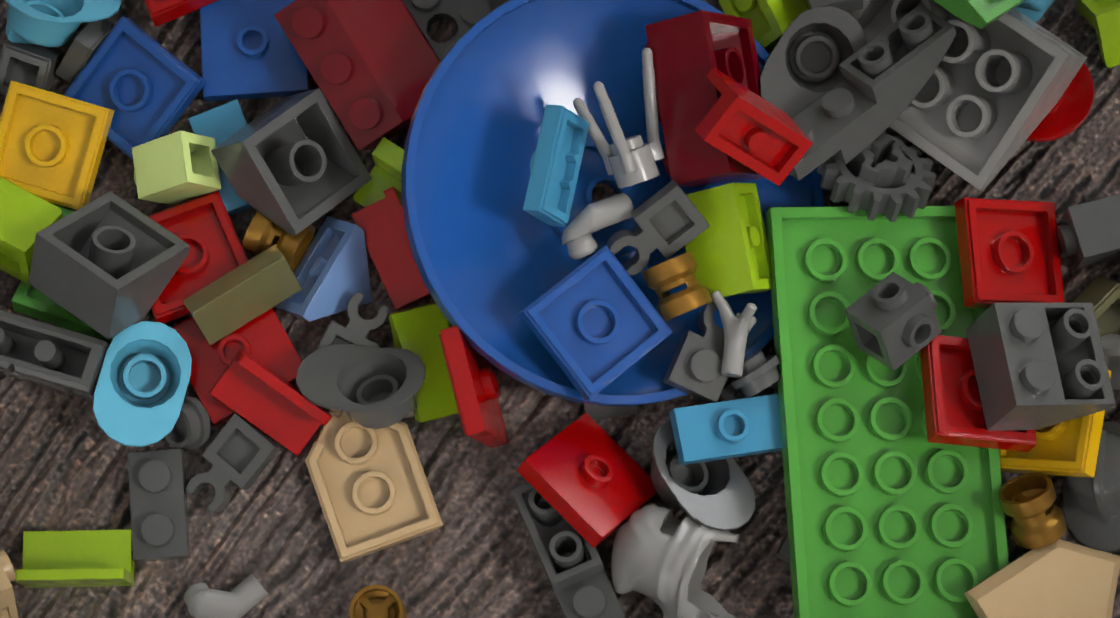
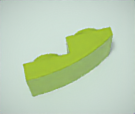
(419, 332)

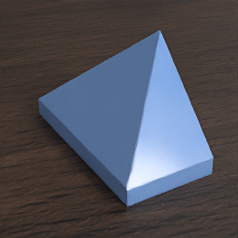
(330, 272)

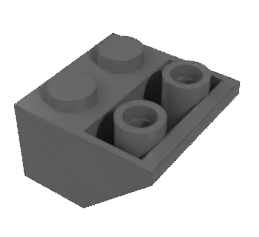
(1038, 364)

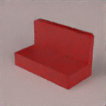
(752, 130)
(391, 249)
(269, 402)

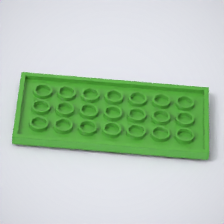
(870, 504)

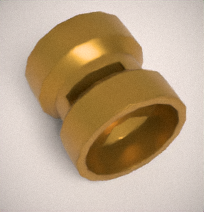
(264, 233)
(671, 275)
(1032, 508)
(375, 602)

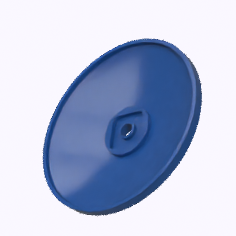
(472, 173)

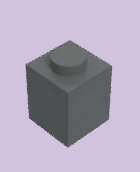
(1091, 232)

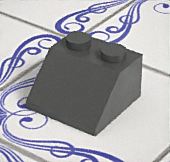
(293, 161)
(106, 263)

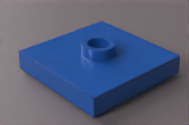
(248, 52)
(139, 82)
(595, 323)

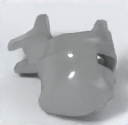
(667, 561)

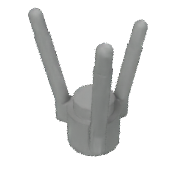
(627, 157)

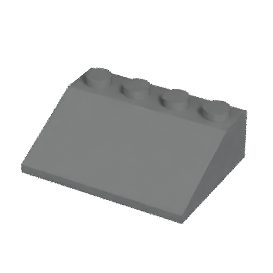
(985, 89)

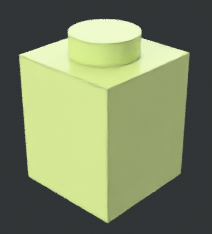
(175, 168)

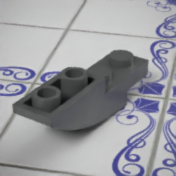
(874, 89)
(567, 559)

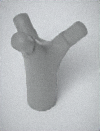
(735, 334)

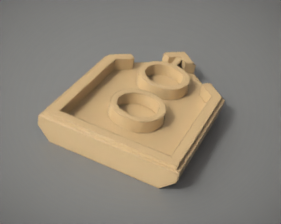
(370, 486)
(1050, 583)

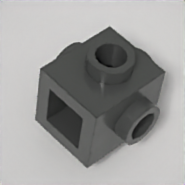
(894, 320)

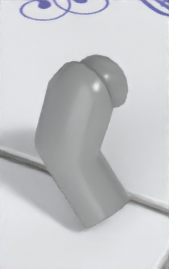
(593, 218)
(215, 603)

